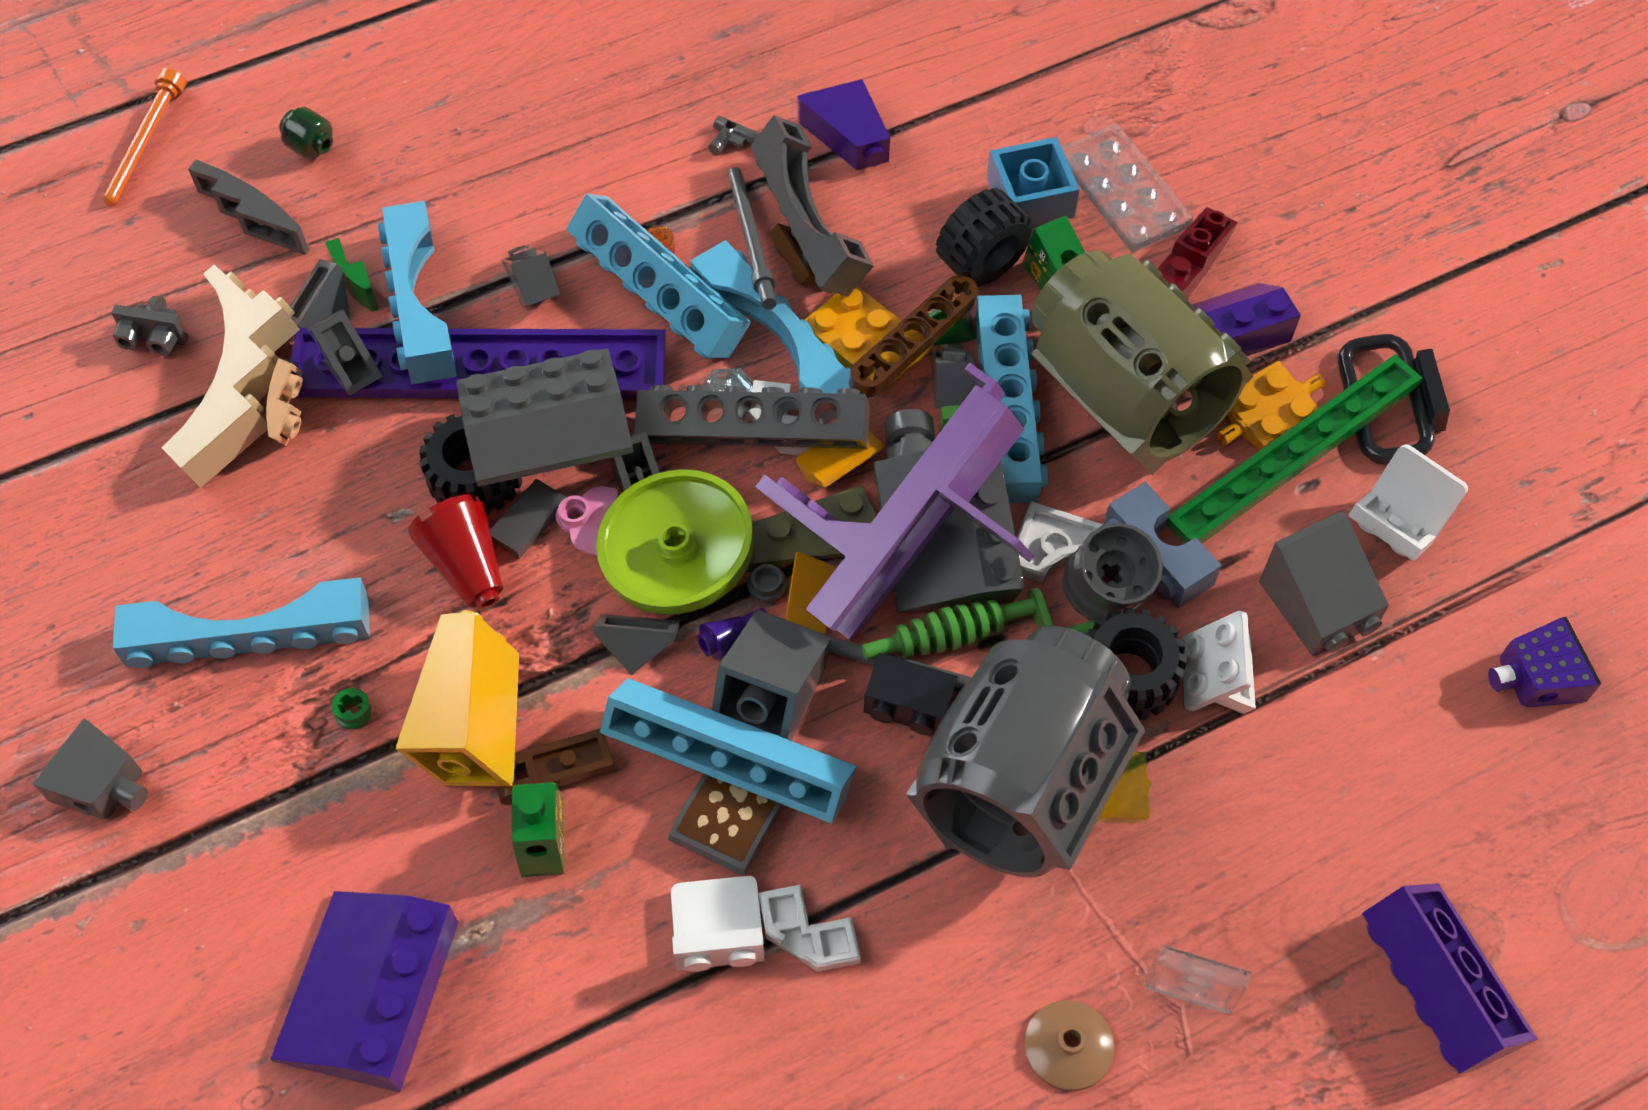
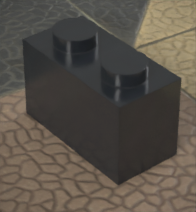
(909, 694)

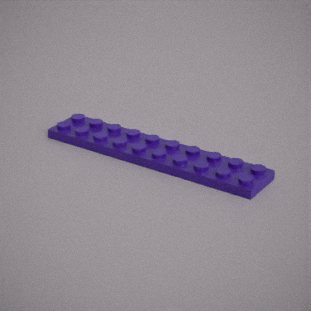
(635, 356)

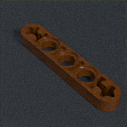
(907, 349)

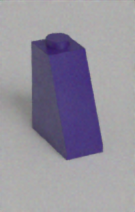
(846, 123)

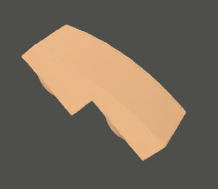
(282, 417)

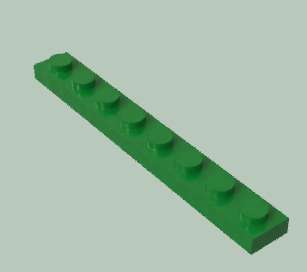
(1294, 451)

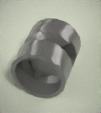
(908, 432)

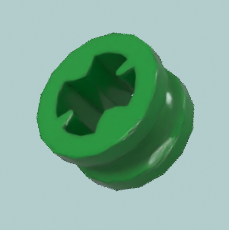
(346, 718)

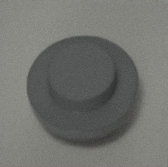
(767, 583)

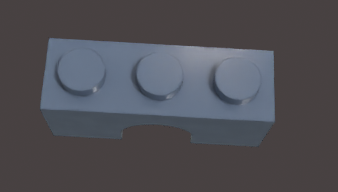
(1187, 567)

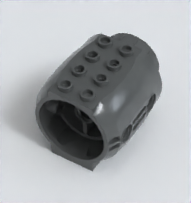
(1029, 752)

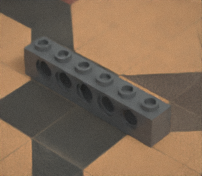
(846, 431)

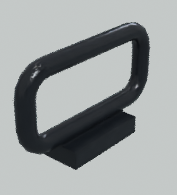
(1427, 401)

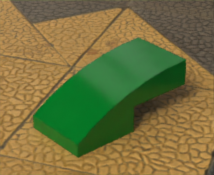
(354, 276)

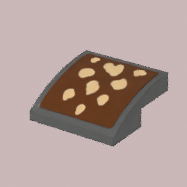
(724, 823)

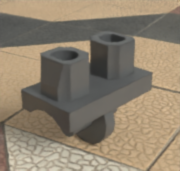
(149, 322)

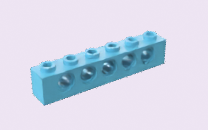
(639, 257)
(1000, 344)

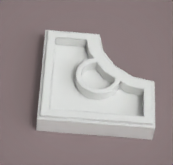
(1051, 539)

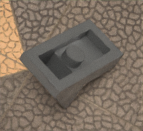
(344, 353)

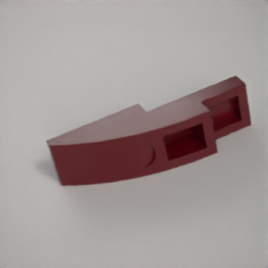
(1197, 250)

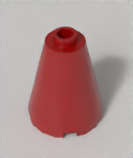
(461, 548)

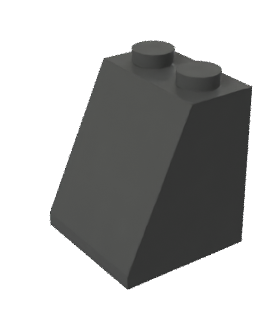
(1324, 585)
(771, 674)

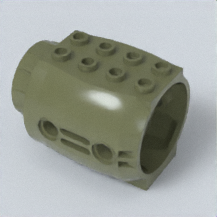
(1136, 351)

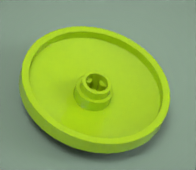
(675, 541)

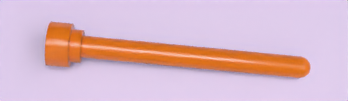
(168, 87)

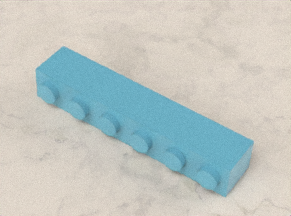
(728, 749)

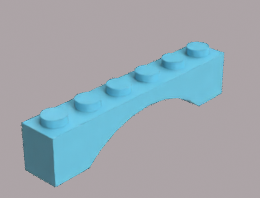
(424, 337)
(816, 363)
(325, 614)

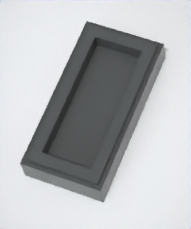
(526, 518)

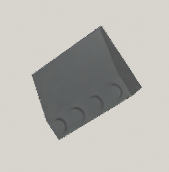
(962, 558)

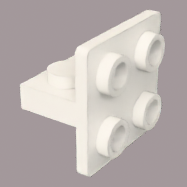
(1220, 665)

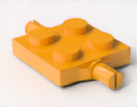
(1270, 406)

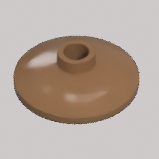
(1067, 1066)

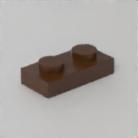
(791, 251)

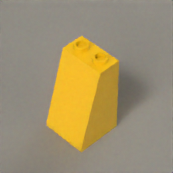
(464, 706)

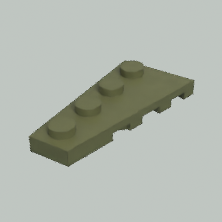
(783, 535)

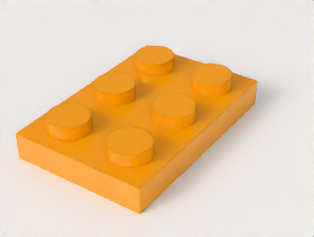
(854, 326)

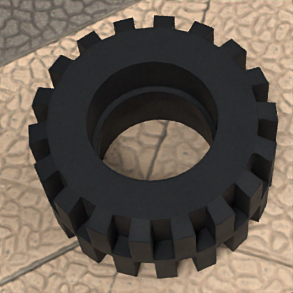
(984, 236)
(441, 456)
(1155, 644)

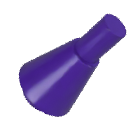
(719, 636)

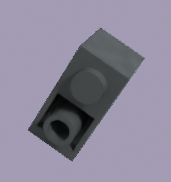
(530, 274)
(950, 379)

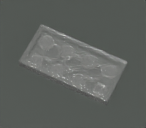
(1125, 188)

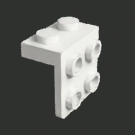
(1410, 502)
(716, 923)

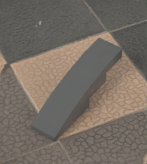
(254, 210)

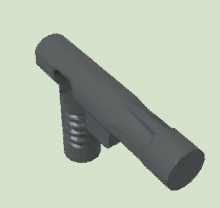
(730, 133)

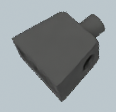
(91, 775)

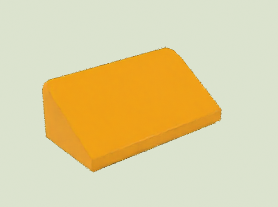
(827, 465)
(807, 580)

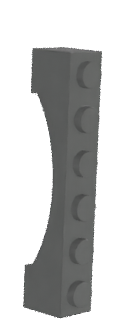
(833, 257)

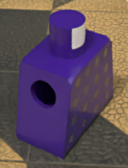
(1546, 667)

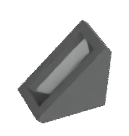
(320, 295)
(634, 639)

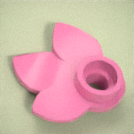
(592, 509)

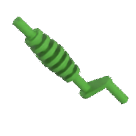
(962, 625)

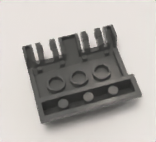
(543, 417)

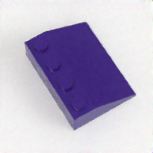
(367, 988)

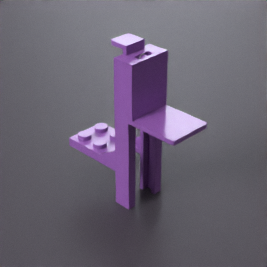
(939, 482)

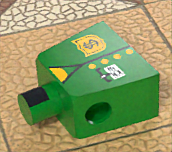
(1050, 249)
(538, 821)

